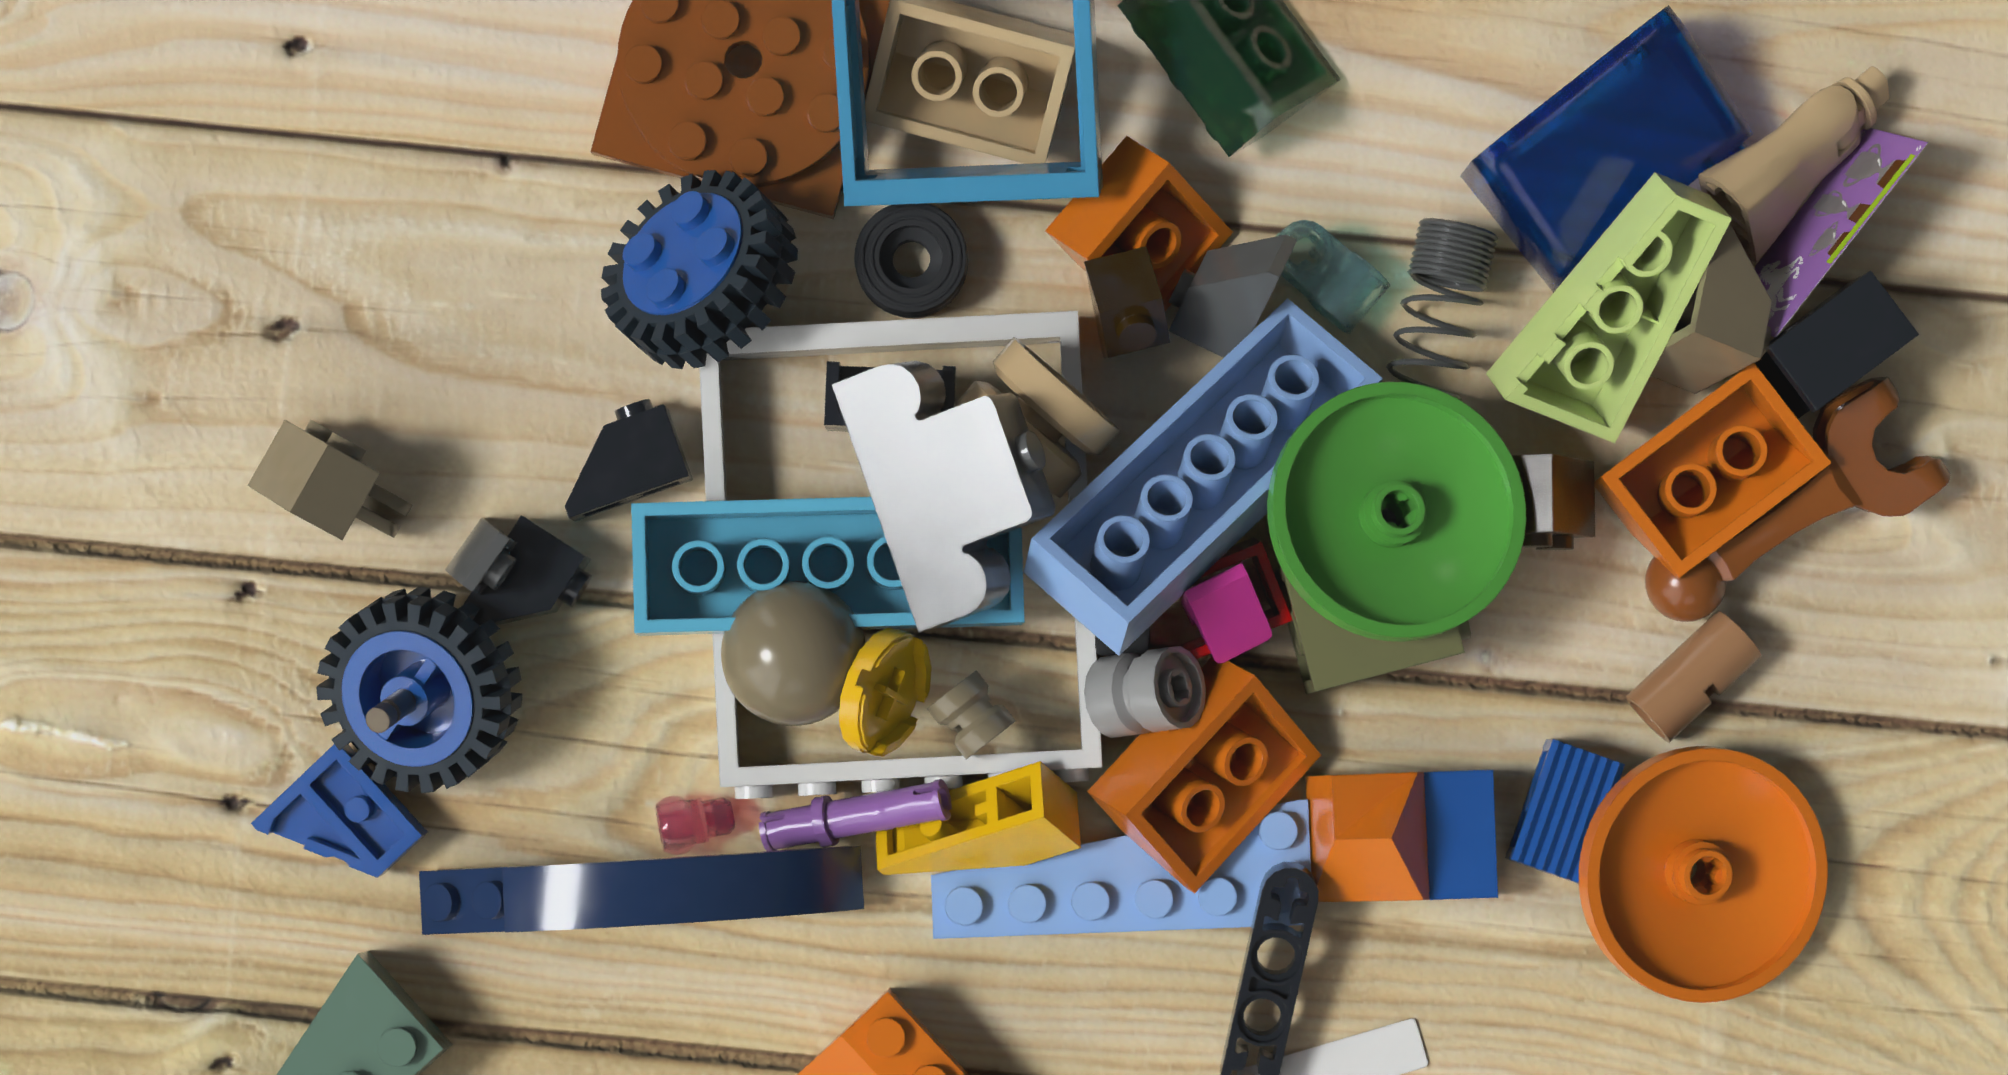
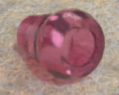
(692, 822)

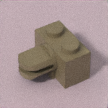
(323, 480)

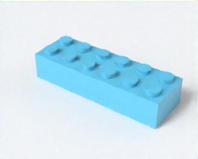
(711, 555)

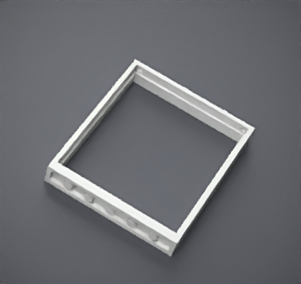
(872, 338)

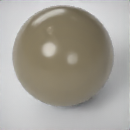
(790, 653)

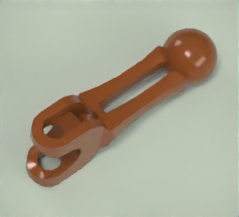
(1851, 480)

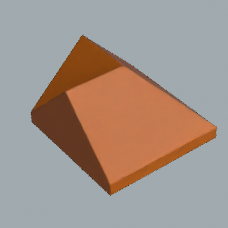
(1368, 836)

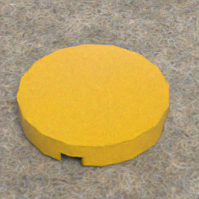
(883, 691)

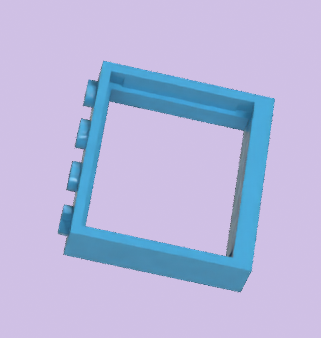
(963, 183)

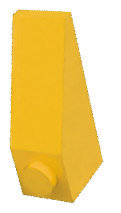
(992, 825)

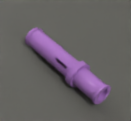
(830, 820)

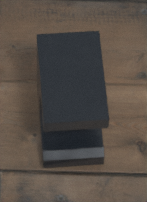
(1835, 344)

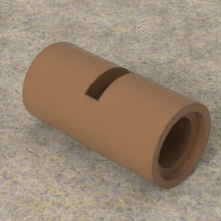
(1691, 674)

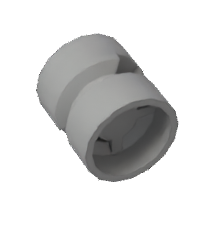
(1145, 692)

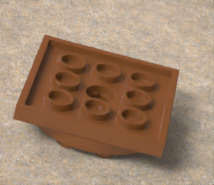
(686, 114)

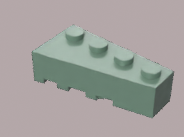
(367, 1029)

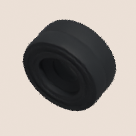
(911, 295)

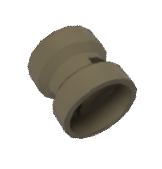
(971, 714)

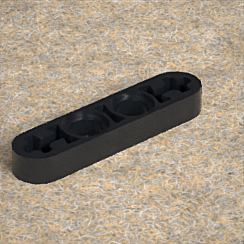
(1275, 985)

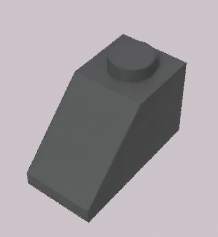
(1228, 292)

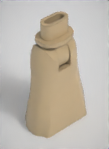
(1776, 174)

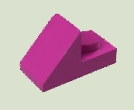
(1227, 614)

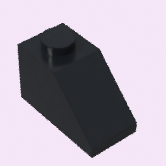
(629, 461)
(539, 582)

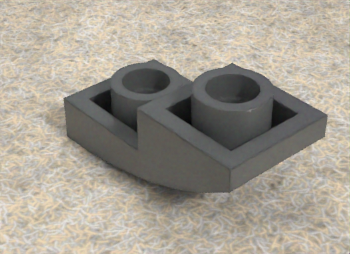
(483, 558)

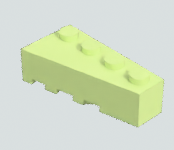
(1614, 312)

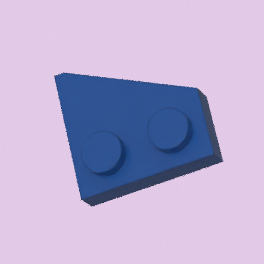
(343, 815)

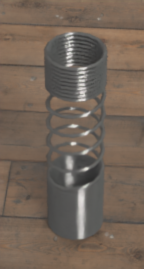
(1449, 257)

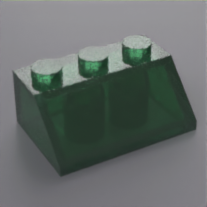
(1234, 62)

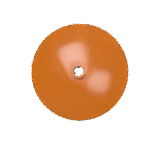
(1753, 885)

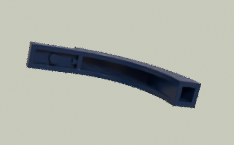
(641, 891)

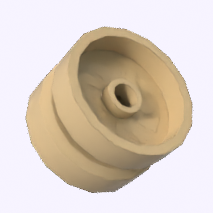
(1050, 410)

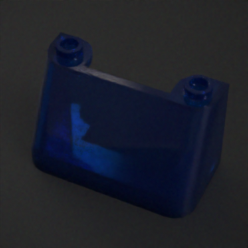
(1600, 139)

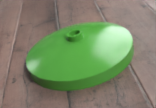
(1440, 476)

